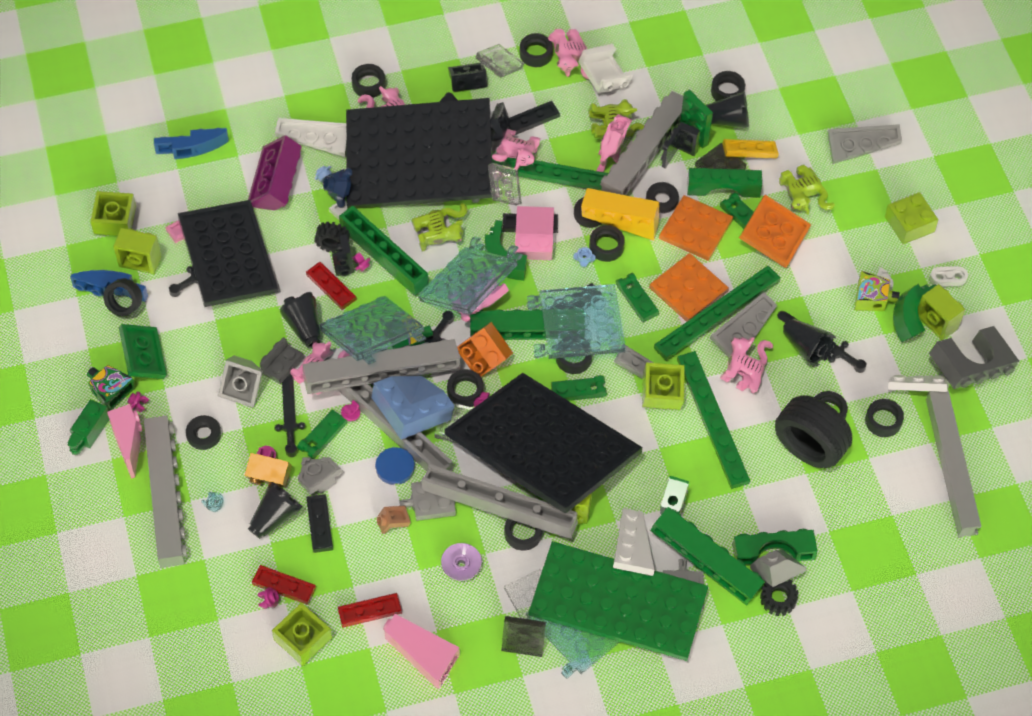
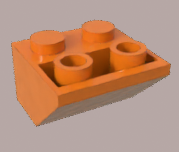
(484, 350)

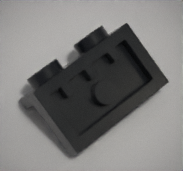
(468, 77)
(499, 122)
(343, 259)

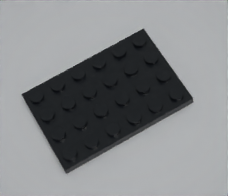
(227, 253)

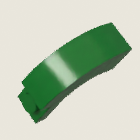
(493, 246)
(906, 312)

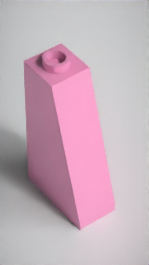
(423, 649)

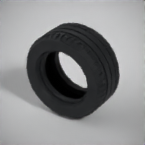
(813, 431)

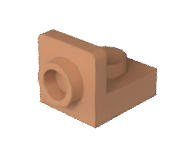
(392, 517)

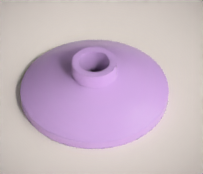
(458, 554)

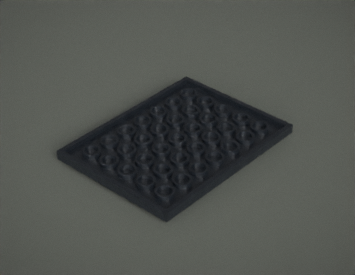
(419, 153)
(543, 442)

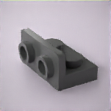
(280, 361)

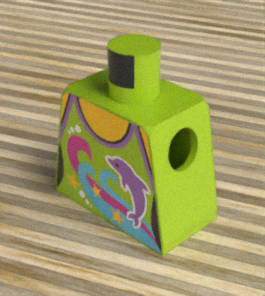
(873, 293)

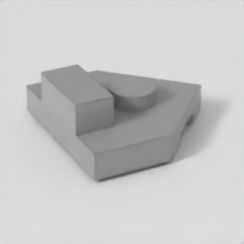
(318, 474)

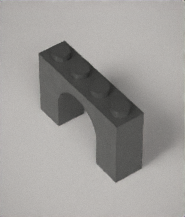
(962, 371)

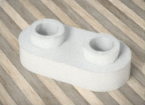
(948, 276)

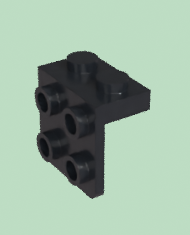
(682, 138)

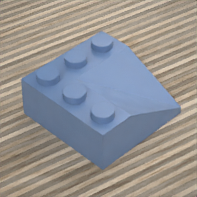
(411, 404)

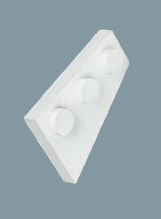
(919, 383)

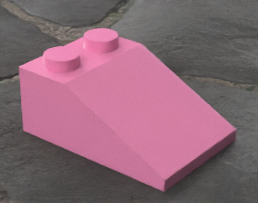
(535, 232)
(127, 430)

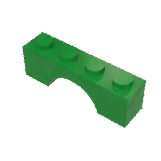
(745, 182)
(799, 544)

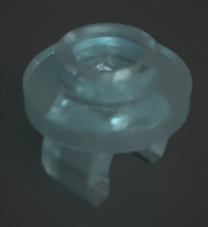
(214, 501)

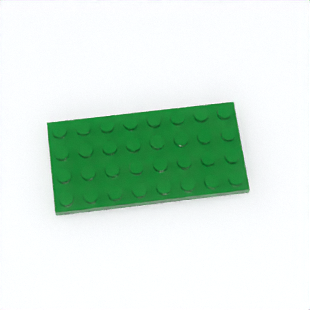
(618, 604)

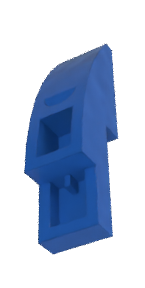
(198, 143)
(98, 280)

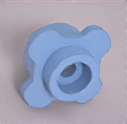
(322, 172)
(584, 251)

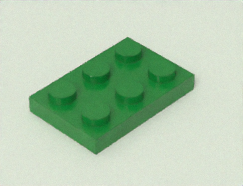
(697, 114)
(142, 351)

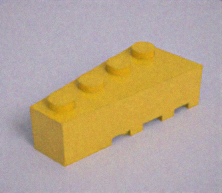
(622, 211)

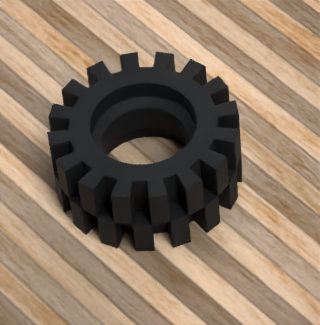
(328, 236)
(775, 606)

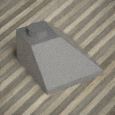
(240, 381)
(777, 567)

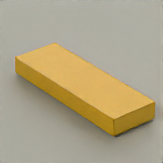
(750, 148)

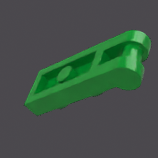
(741, 213)
(637, 298)
(580, 388)
(322, 434)

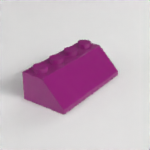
(275, 174)

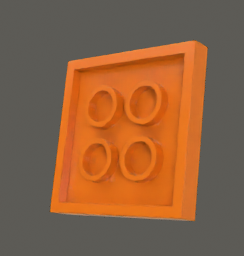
(696, 227)
(775, 231)
(688, 287)

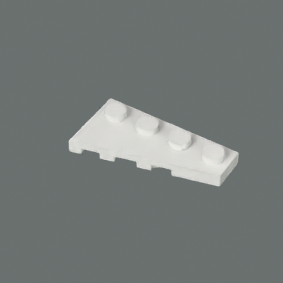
(315, 134)
(633, 545)

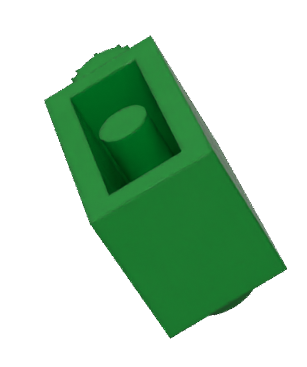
(88, 426)

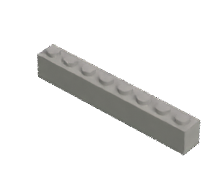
(644, 147)
(403, 361)
(164, 491)

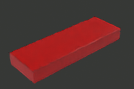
(331, 285)
(284, 584)
(369, 610)

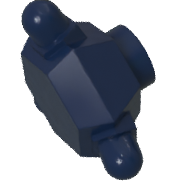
(338, 185)

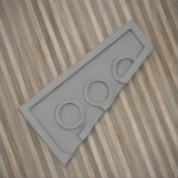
(858, 141)
(745, 323)

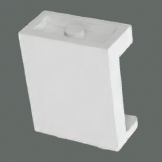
(603, 69)

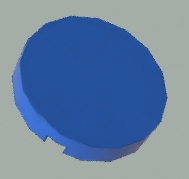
(394, 465)

